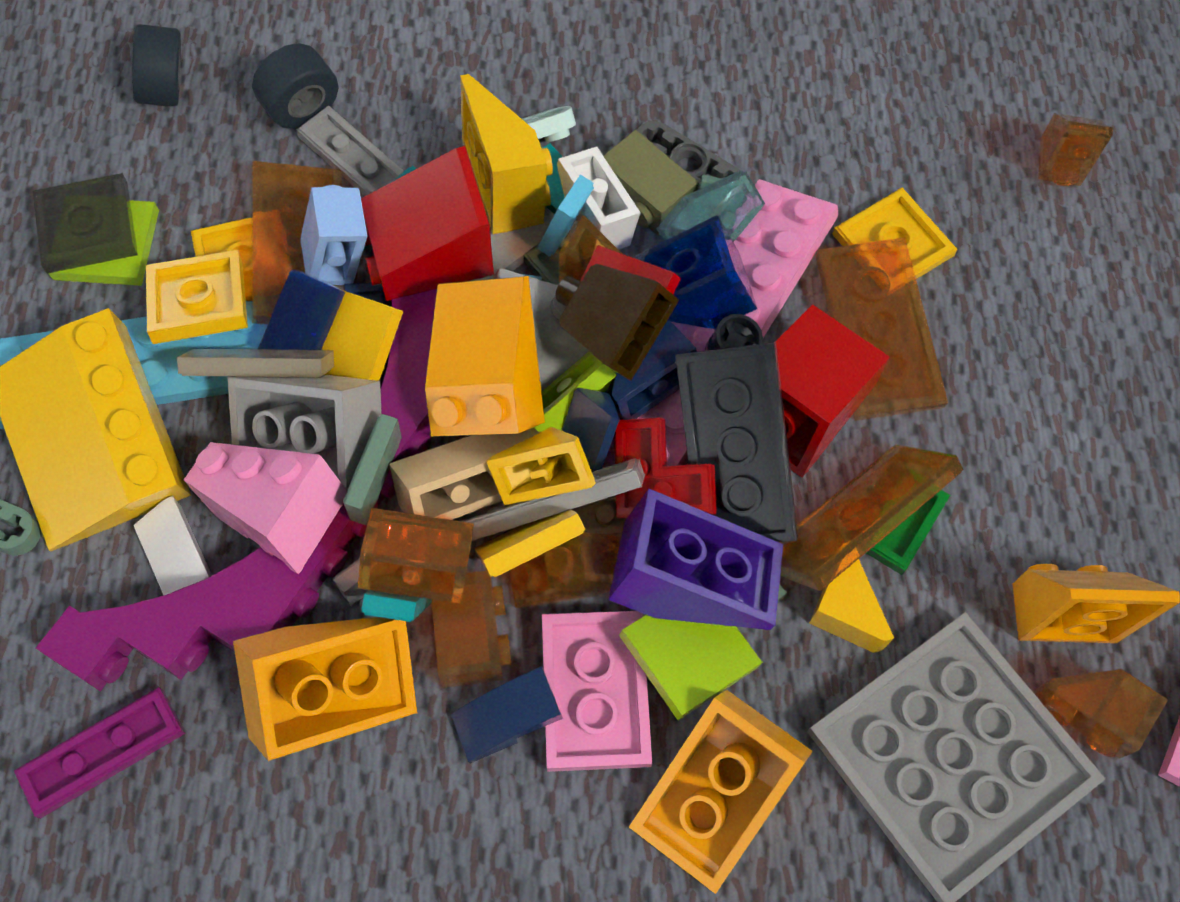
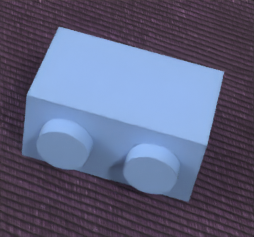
(333, 234)

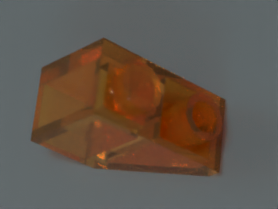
(1071, 148)
(567, 572)
(1105, 707)

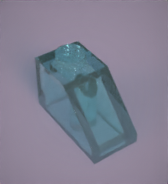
(731, 198)

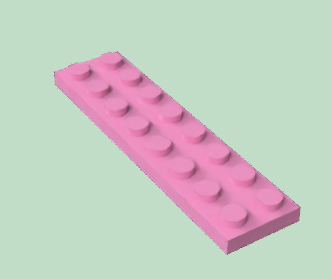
(774, 255)

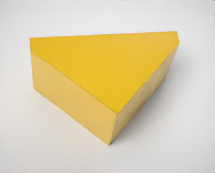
(541, 467)
(852, 611)

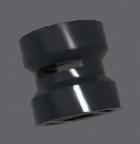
(735, 331)

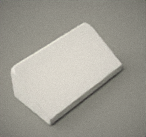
(171, 547)

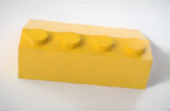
(87, 430)

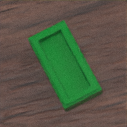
(903, 542)

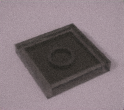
(84, 223)

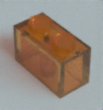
(415, 555)
(468, 635)

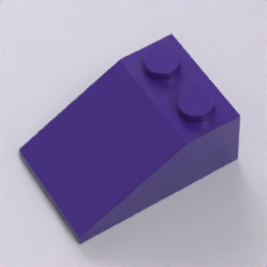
(695, 567)

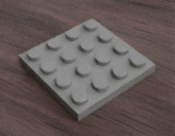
(955, 759)

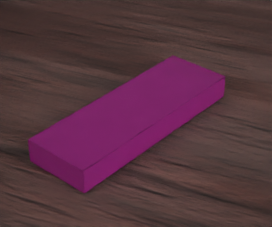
(99, 752)

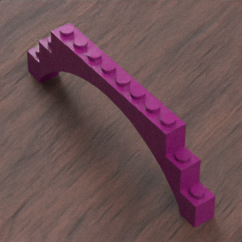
(260, 589)

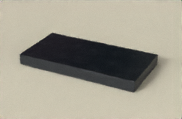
(739, 426)

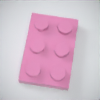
(597, 692)

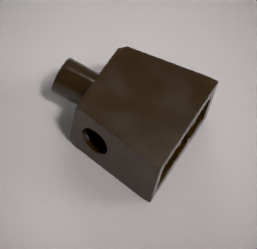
(615, 315)

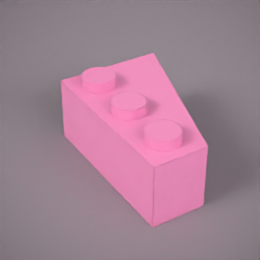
(269, 496)

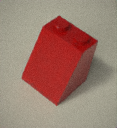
(428, 228)
(823, 382)

